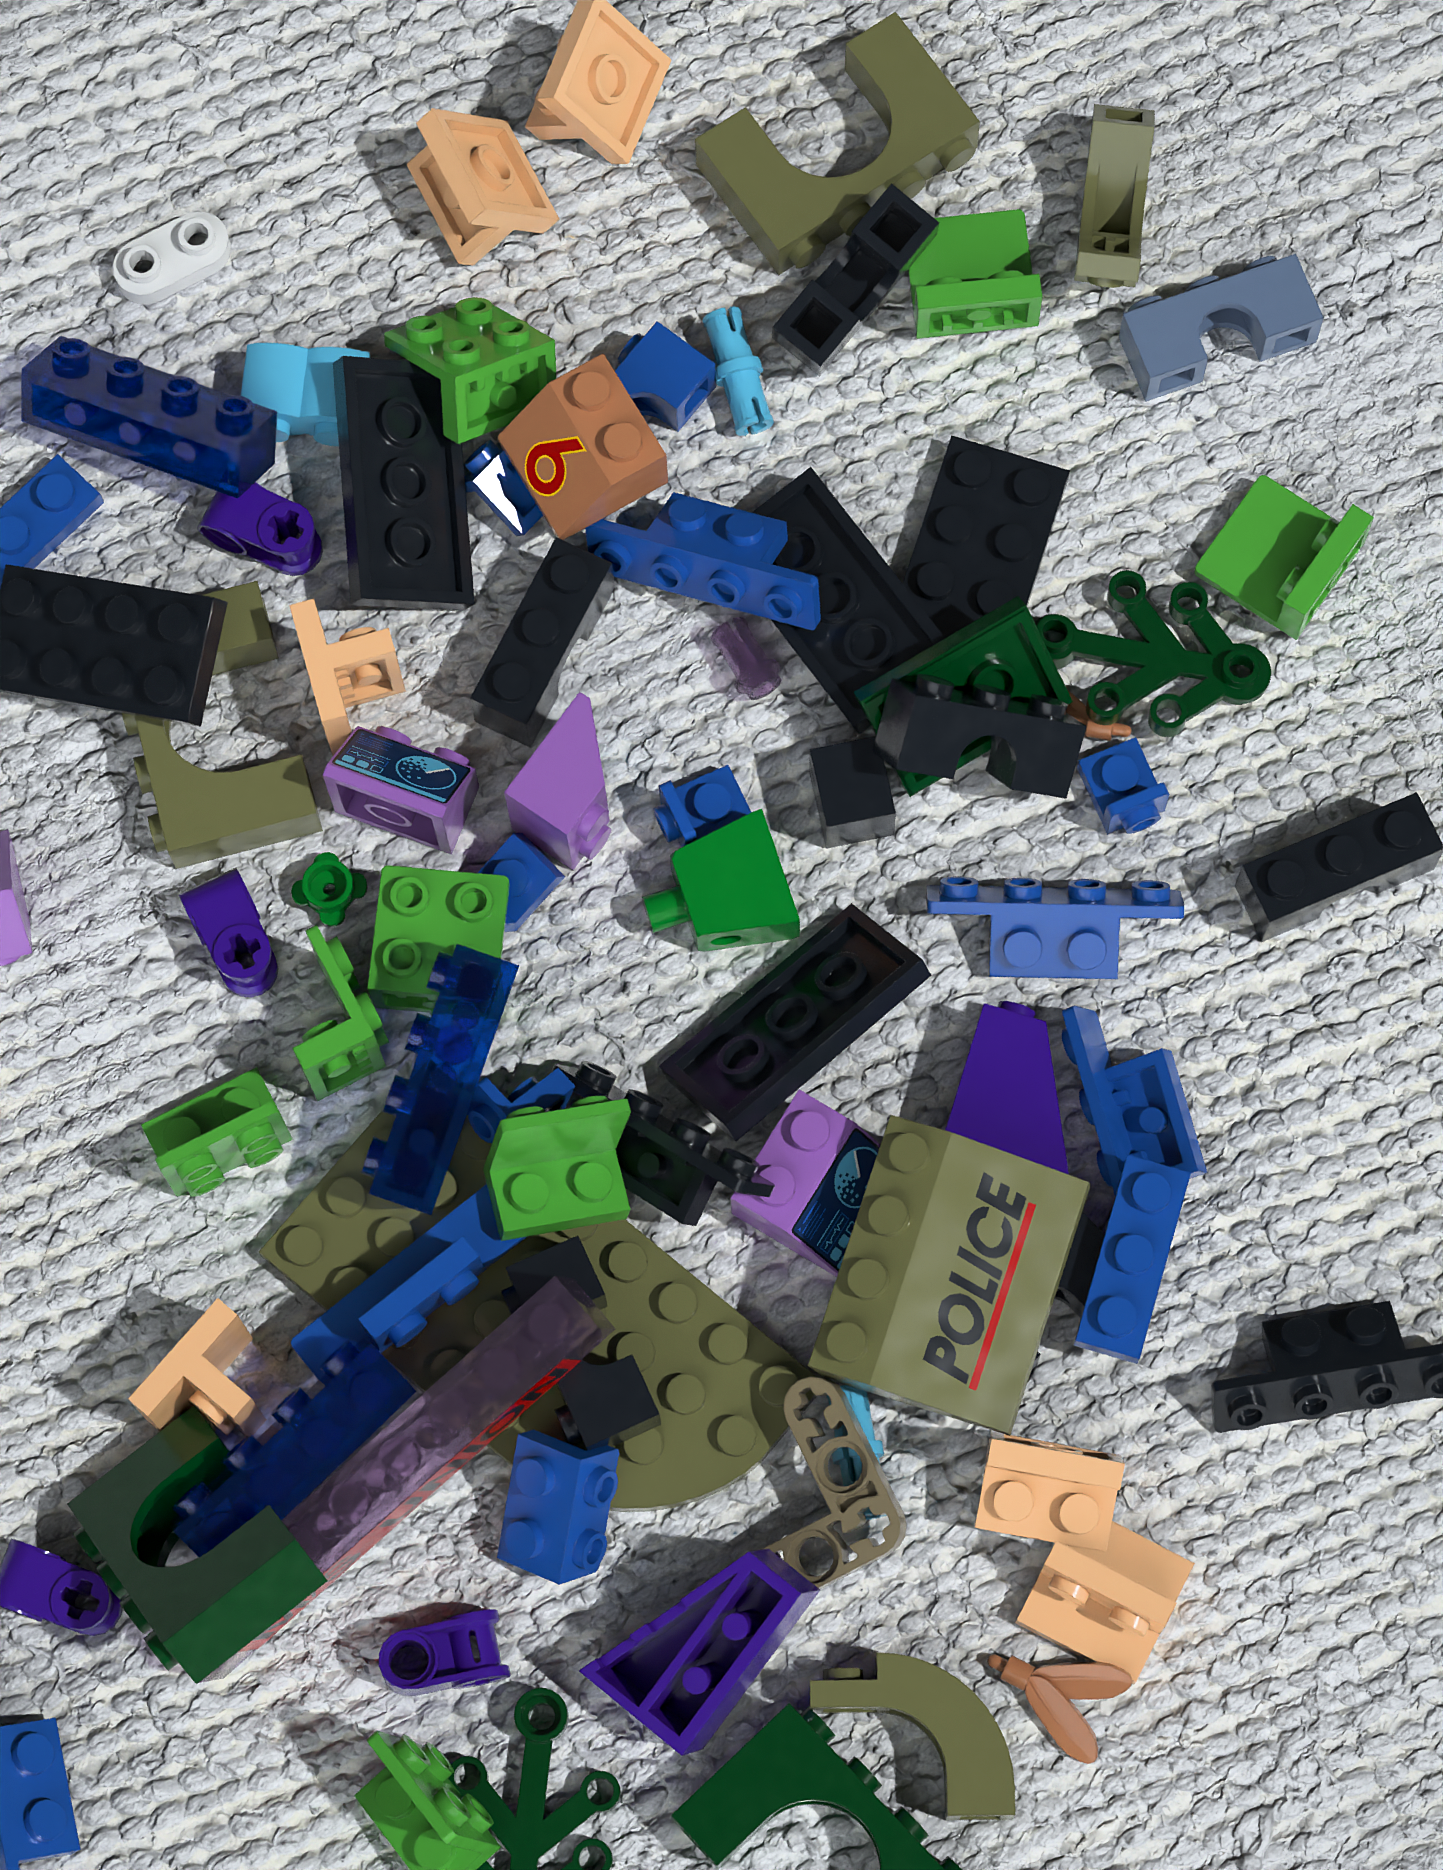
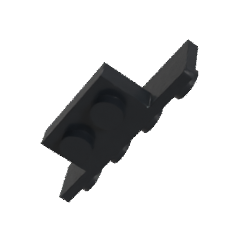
(666, 1159)
(1329, 1367)

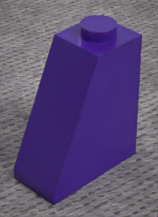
(1010, 1088)

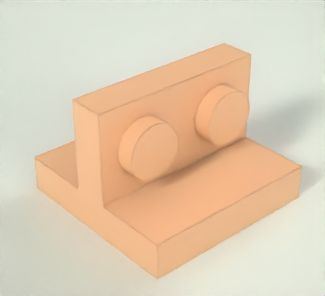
(599, 83)
(477, 183)
(347, 671)
(195, 1376)
(1049, 1491)
(1109, 1601)

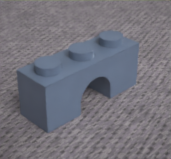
(1264, 302)

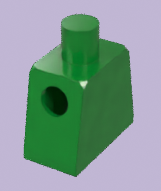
(728, 889)

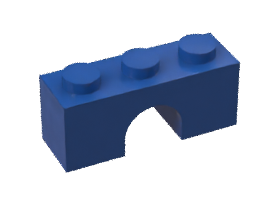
(665, 376)

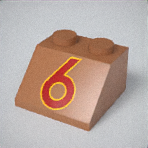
(584, 448)

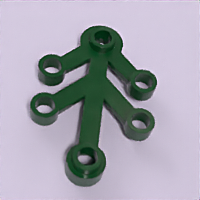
(1161, 657)
(527, 1834)

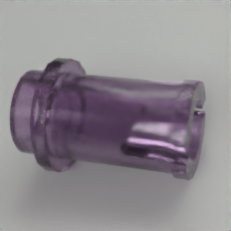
(753, 670)

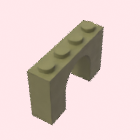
(799, 213)
(224, 813)

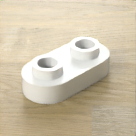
(174, 259)

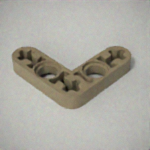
(845, 1502)

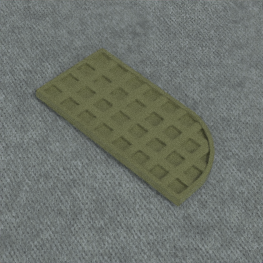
(703, 1362)

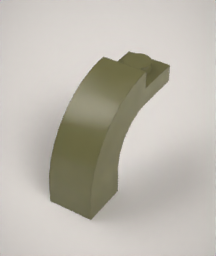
(1114, 196)
(951, 1715)

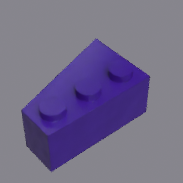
(706, 1650)

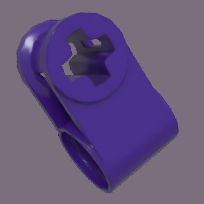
(257, 525)
(231, 927)
(46, 1588)
(448, 1653)

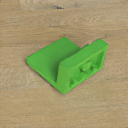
(975, 277)
(484, 360)
(1282, 555)
(426, 914)
(343, 1052)
(217, 1134)
(557, 1168)
(423, 1809)

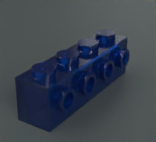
(149, 416)
(442, 1078)
(298, 1450)

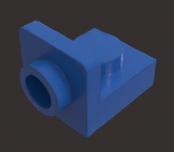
(501, 487)
(1123, 788)
(699, 806)
(529, 875)
(491, 1106)

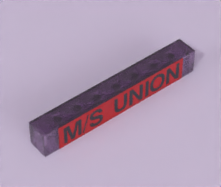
(440, 1434)

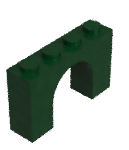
(210, 1604)
(790, 1768)

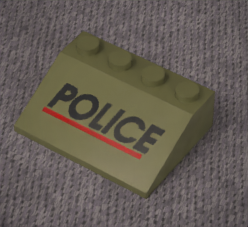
(949, 1275)

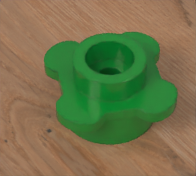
(324, 871)

